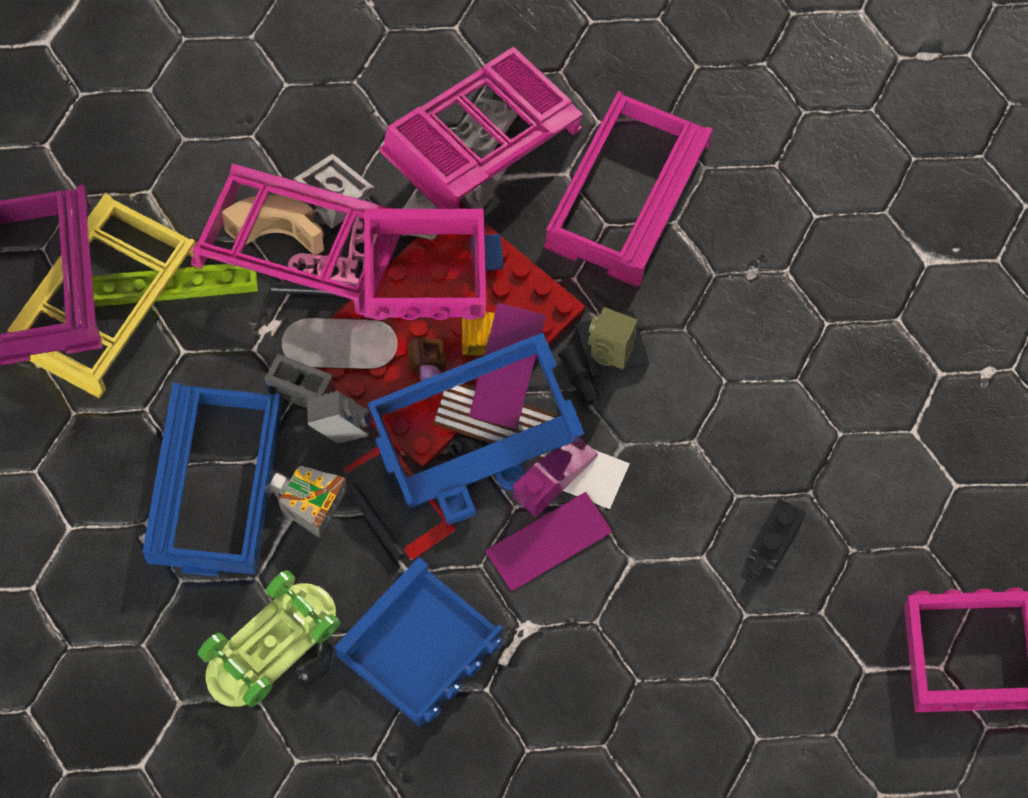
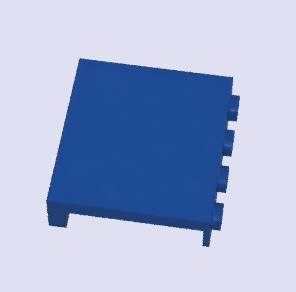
(419, 643)

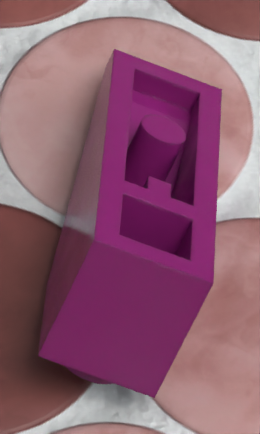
(552, 475)

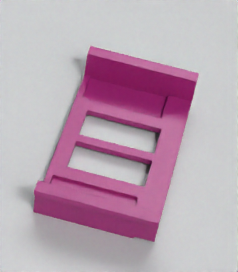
(443, 164)

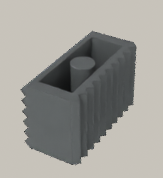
(338, 417)

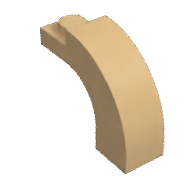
(277, 215)

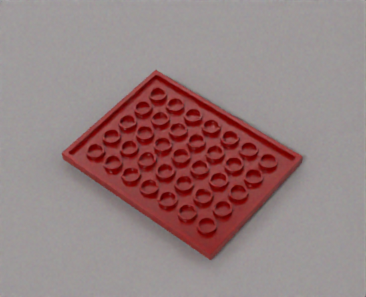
(445, 270)

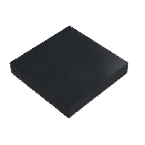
(637, 358)

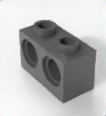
(297, 381)

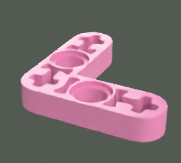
(347, 266)

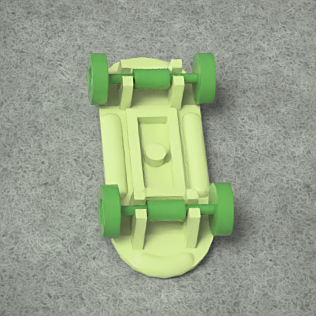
(269, 643)

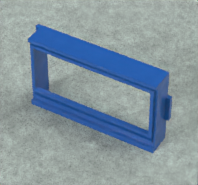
(488, 459)
(172, 473)

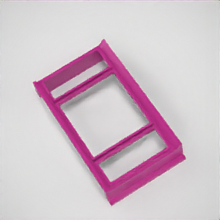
(353, 207)

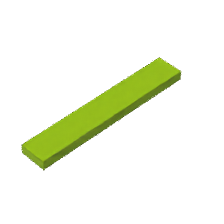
(185, 283)

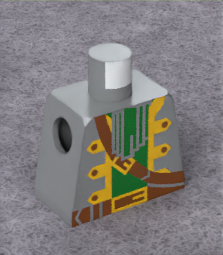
(309, 497)

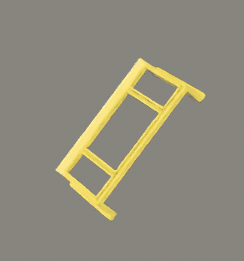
(68, 368)

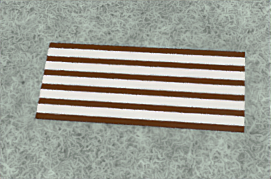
(455, 412)

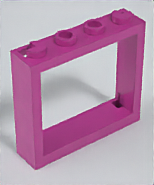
(425, 222)
(959, 699)

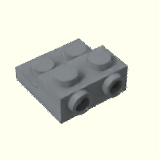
(336, 177)

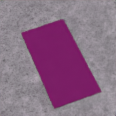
(502, 392)
(548, 541)

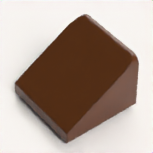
(425, 352)

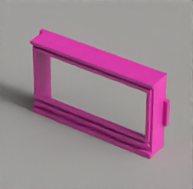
(631, 261)

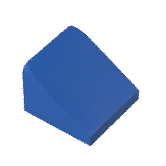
(493, 252)

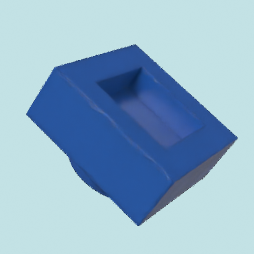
(456, 505)

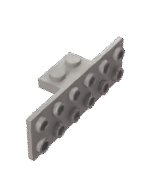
(481, 144)

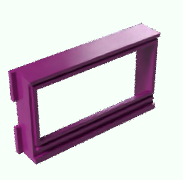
(80, 330)

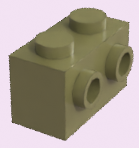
(612, 338)

